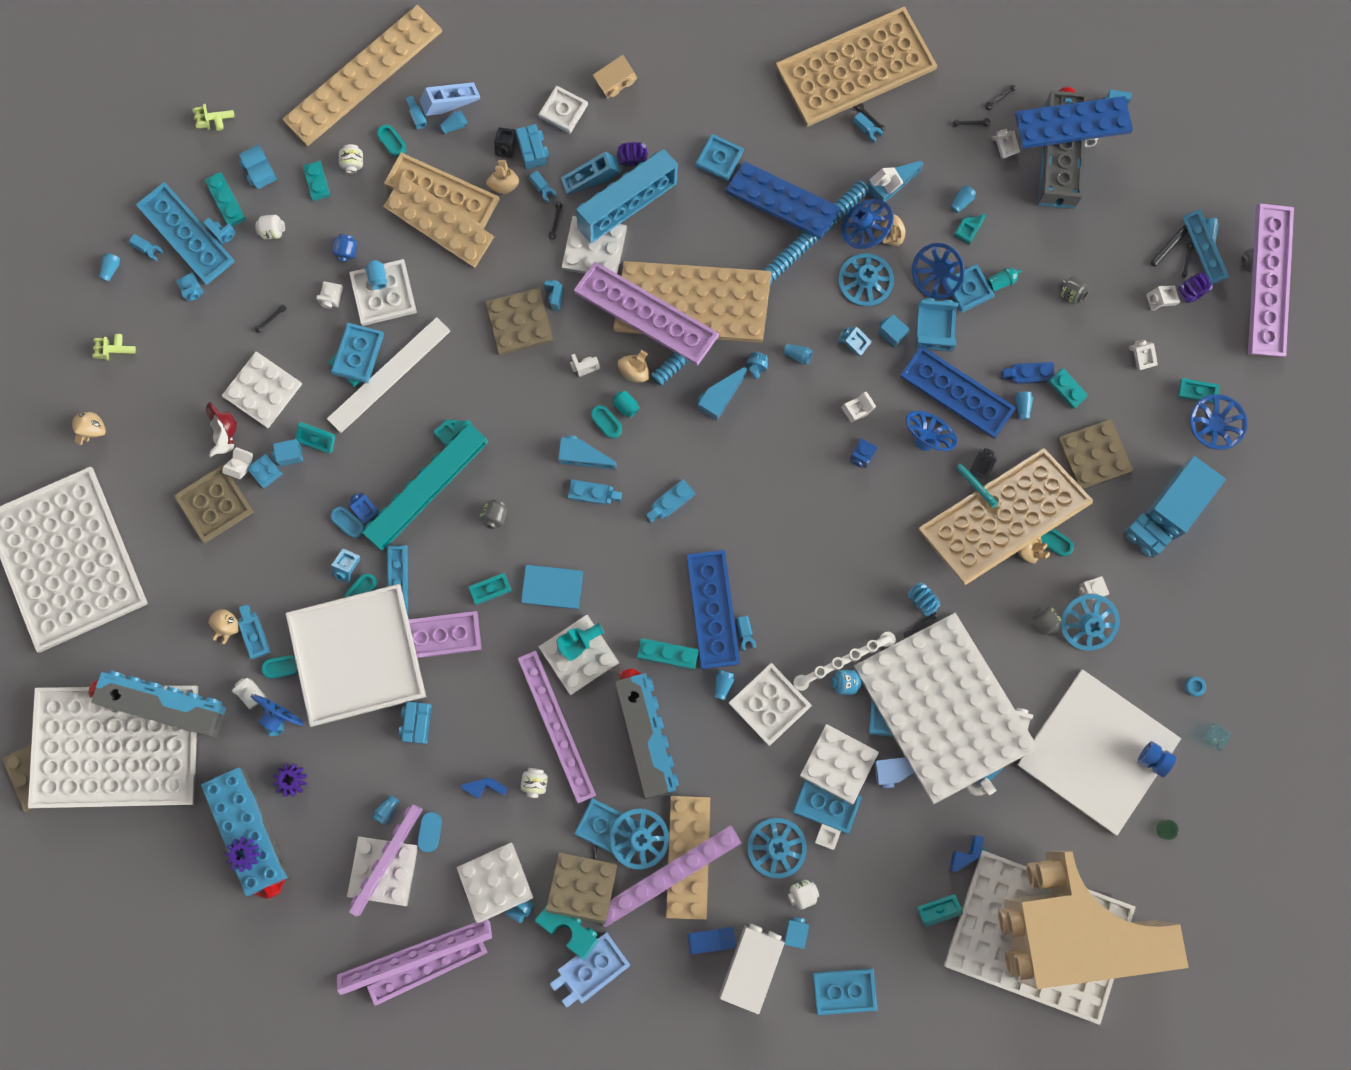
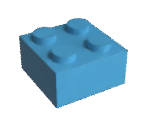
(265, 471)

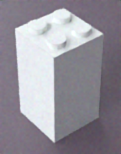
(752, 968)

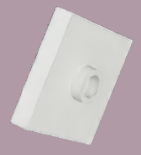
(563, 109)

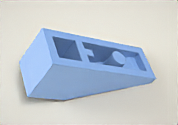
(447, 98)
(891, 771)

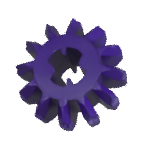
(632, 153)
(1195, 287)
(288, 788)
(235, 856)

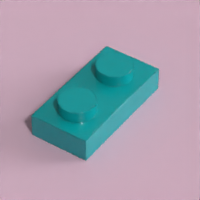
(316, 181)
(1068, 388)
(1196, 390)
(315, 437)
(490, 589)
(940, 910)

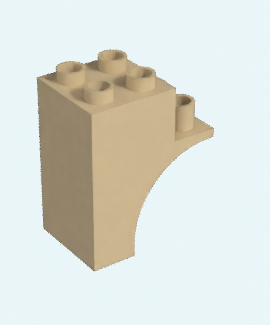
(1074, 939)

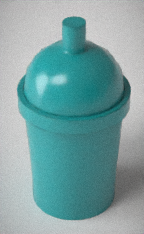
(1006, 277)

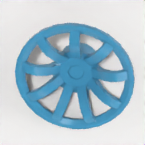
(867, 278)
(1091, 622)
(639, 838)
(777, 848)

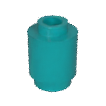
(625, 404)

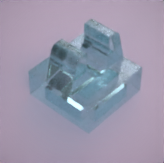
(1217, 736)

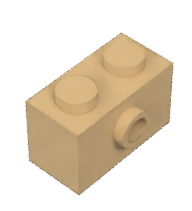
(615, 77)

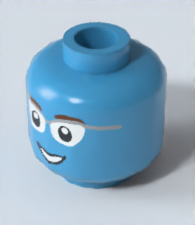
(846, 682)

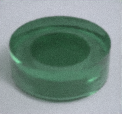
(1167, 829)

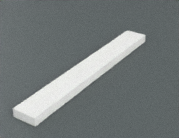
(388, 375)

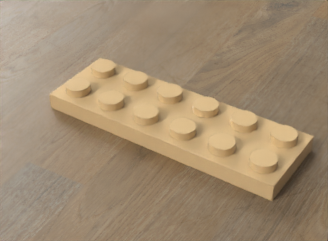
(460, 195)
(438, 221)
(687, 830)

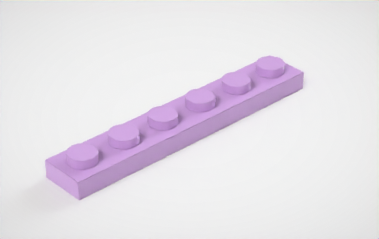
(380, 867)
(406, 980)

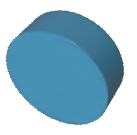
(1195, 686)

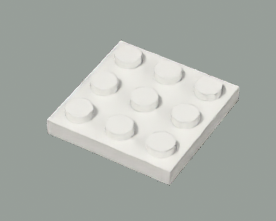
(606, 250)
(387, 303)
(262, 389)
(586, 667)
(770, 704)
(839, 764)
(397, 880)
(494, 882)

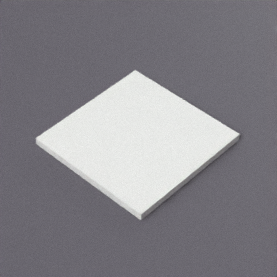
(355, 655)
(1093, 750)

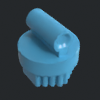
(757, 363)
(520, 911)

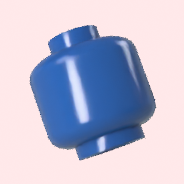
(344, 247)

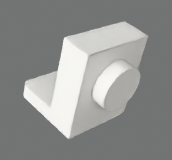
(858, 407)

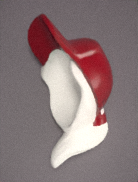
(223, 429)

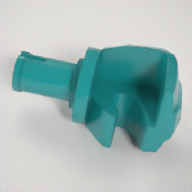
(576, 641)

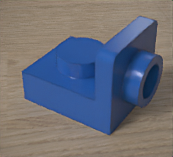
(863, 453)
(362, 507)

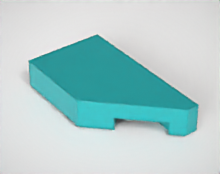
(969, 228)
(449, 429)

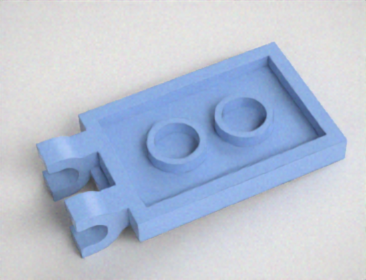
(591, 975)

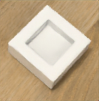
(827, 837)

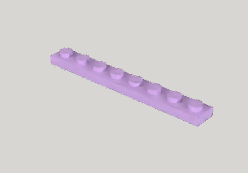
(557, 727)
(671, 874)
(413, 956)

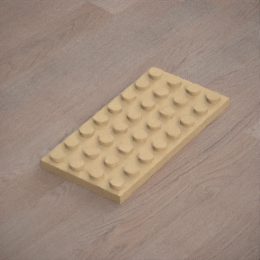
(856, 66)
(720, 298)
(1030, 503)

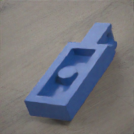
(1029, 373)

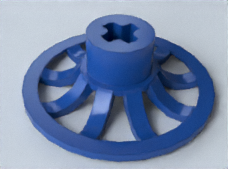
(863, 220)
(939, 269)
(1216, 423)
(926, 436)
(272, 719)

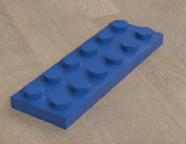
(1073, 122)
(782, 200)
(957, 392)
(713, 609)

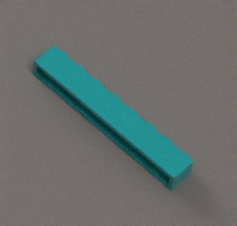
(425, 486)

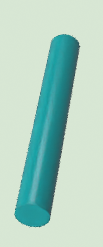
(977, 486)

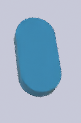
(347, 522)
(430, 832)

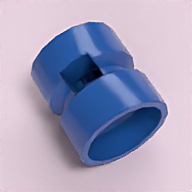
(1159, 760)

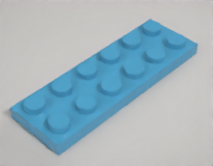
(185, 233)

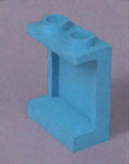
(936, 324)

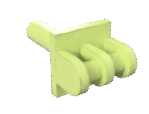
(203, 117)
(107, 348)

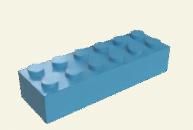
(626, 196)

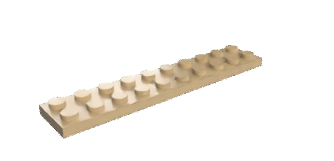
(362, 75)

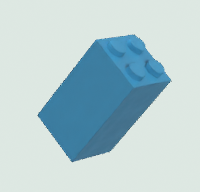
(1185, 497)

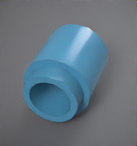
(376, 275)

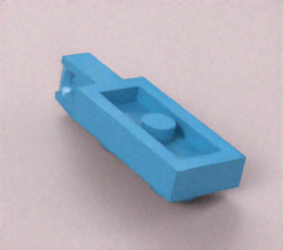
(593, 492)
(671, 501)
(253, 633)

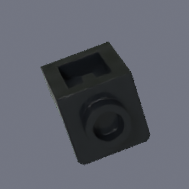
(504, 142)
(983, 463)

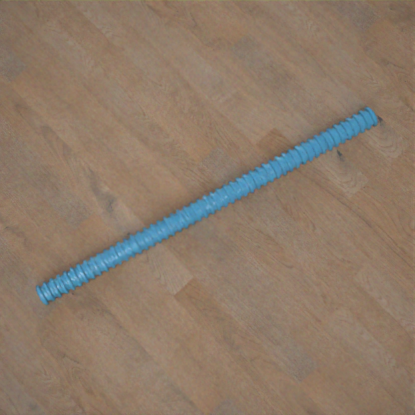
(782, 262)

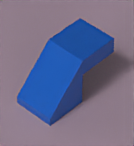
(478, 787)
(961, 859)
(711, 940)

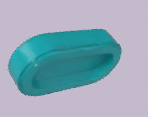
(391, 140)
(606, 422)
(1058, 543)
(364, 583)
(279, 667)

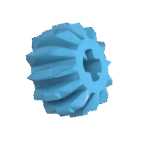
(923, 599)

